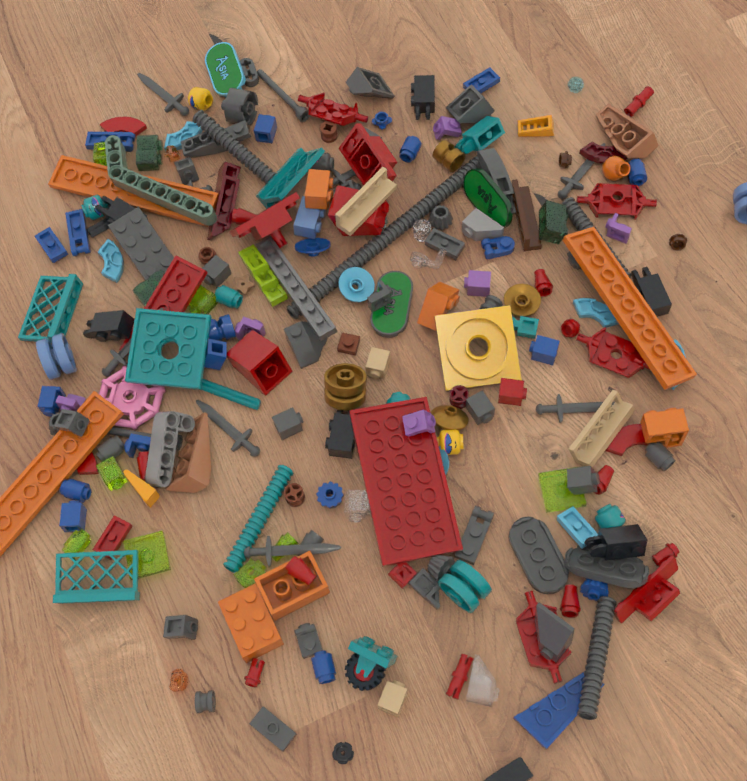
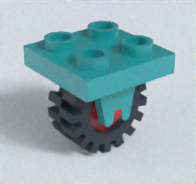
(368, 663)

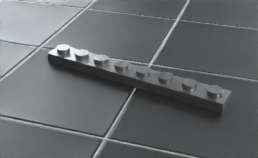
(296, 289)

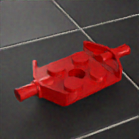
(331, 111)
(602, 200)
(604, 343)
(527, 631)

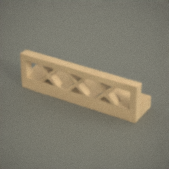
(365, 202)
(602, 431)

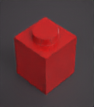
(512, 392)

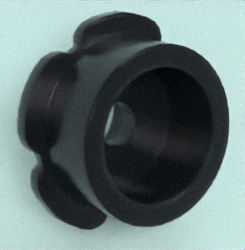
(338, 748)

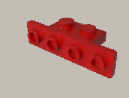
(653, 595)

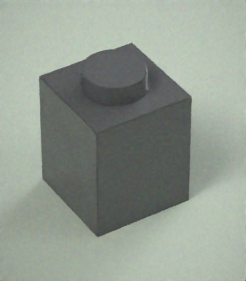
(217, 271)
(480, 408)
(288, 423)
(582, 480)

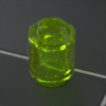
(77, 542)

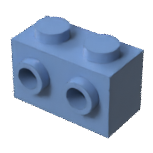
(308, 221)

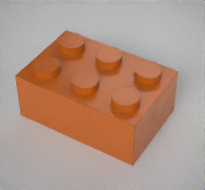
(287, 594)
(250, 623)

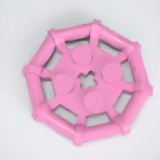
(136, 404)

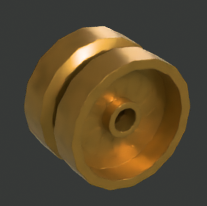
(345, 386)

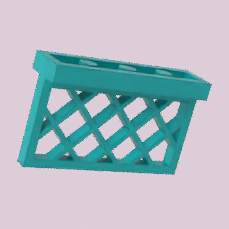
(288, 176)
(63, 310)
(91, 594)

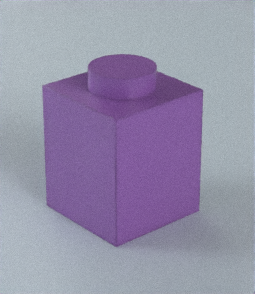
(478, 283)

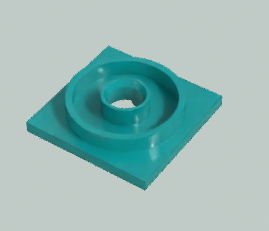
(155, 329)

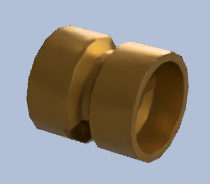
(448, 155)

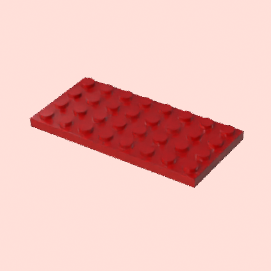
(404, 484)

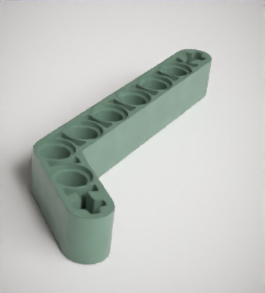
(115, 151)

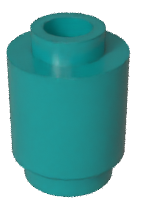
(228, 297)

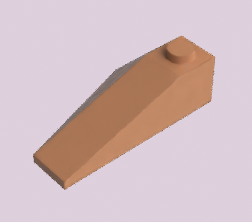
(627, 134)
(194, 463)

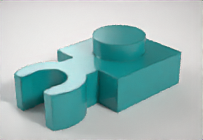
(526, 326)

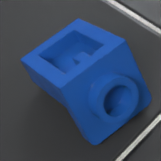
(137, 442)

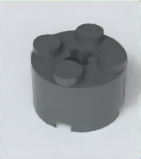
(240, 106)

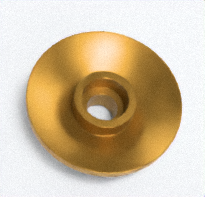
(522, 293)
(450, 417)

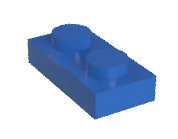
(483, 80)
(51, 245)

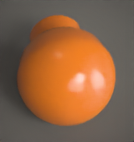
(615, 168)

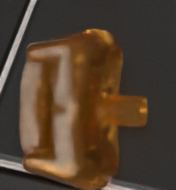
(172, 153)
(178, 680)

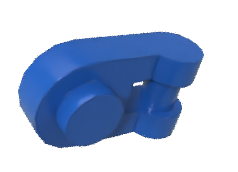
(504, 246)

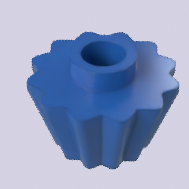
(327, 489)
(594, 589)

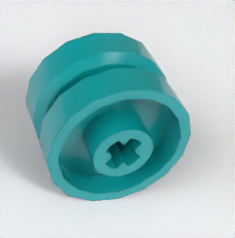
(465, 586)

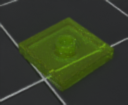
(555, 491)
(151, 554)

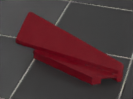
(227, 188)

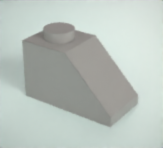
(480, 226)

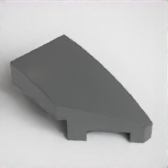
(427, 587)

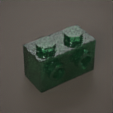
(552, 222)

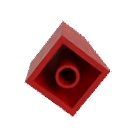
(371, 226)
(259, 362)

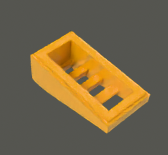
(536, 132)
(145, 491)

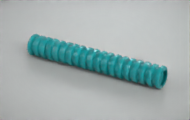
(258, 518)

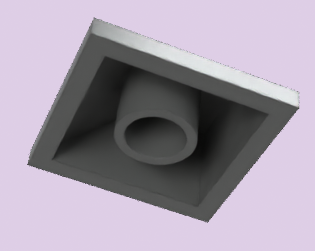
(368, 84)
(470, 106)
(552, 632)

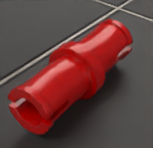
(639, 101)
(459, 676)

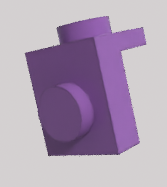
(446, 126)
(247, 325)
(71, 402)
(418, 423)

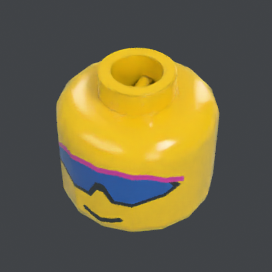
(200, 98)
(450, 441)

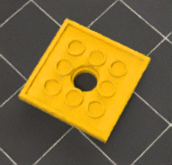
(460, 365)

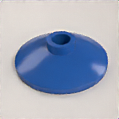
(312, 246)

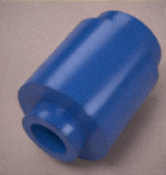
(410, 148)
(637, 172)
(75, 490)
(323, 667)

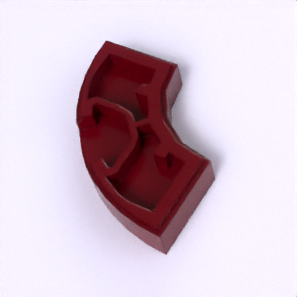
(599, 153)

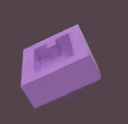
(617, 231)

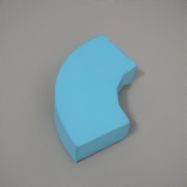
(189, 130)
(113, 261)
(595, 310)

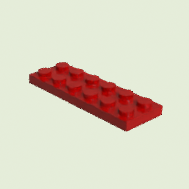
(175, 288)

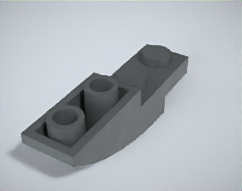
(204, 144)
(494, 166)

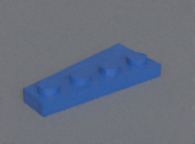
(553, 713)

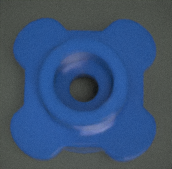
(381, 120)

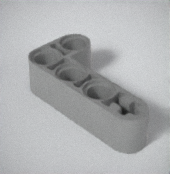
(163, 446)

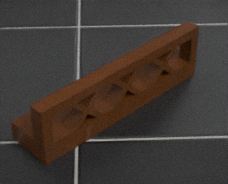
(526, 217)

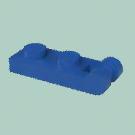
(96, 137)
(77, 232)

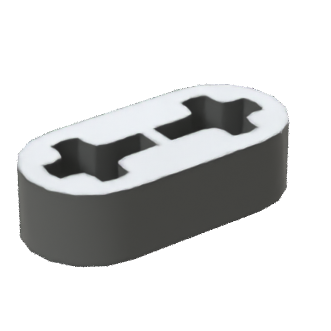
(249, 72)

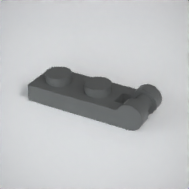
(474, 535)

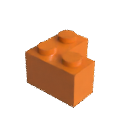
(318, 189)
(438, 301)
(665, 427)

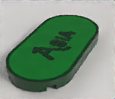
(487, 196)

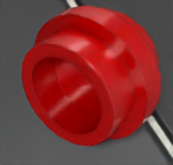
(570, 328)

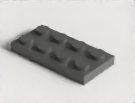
(141, 243)

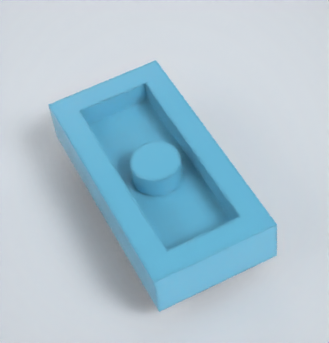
(576, 526)

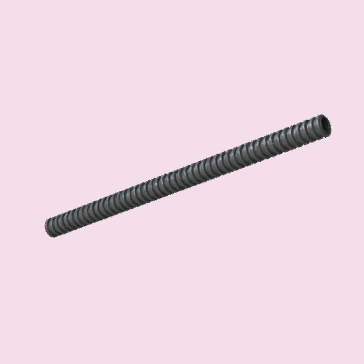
(390, 233)

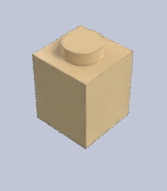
(378, 363)
(393, 698)

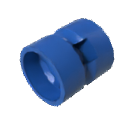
(222, 328)

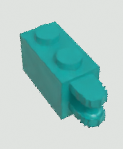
(481, 135)

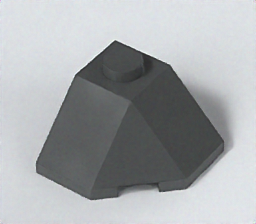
(304, 343)

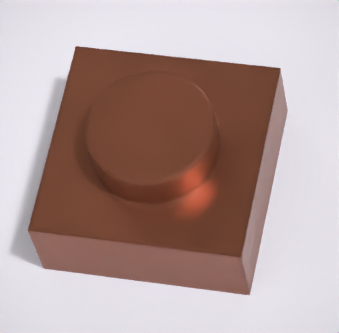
(348, 344)

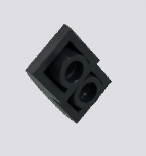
(514, 771)

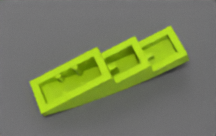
(263, 275)

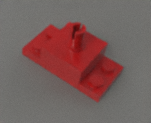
(367, 154)
(268, 222)

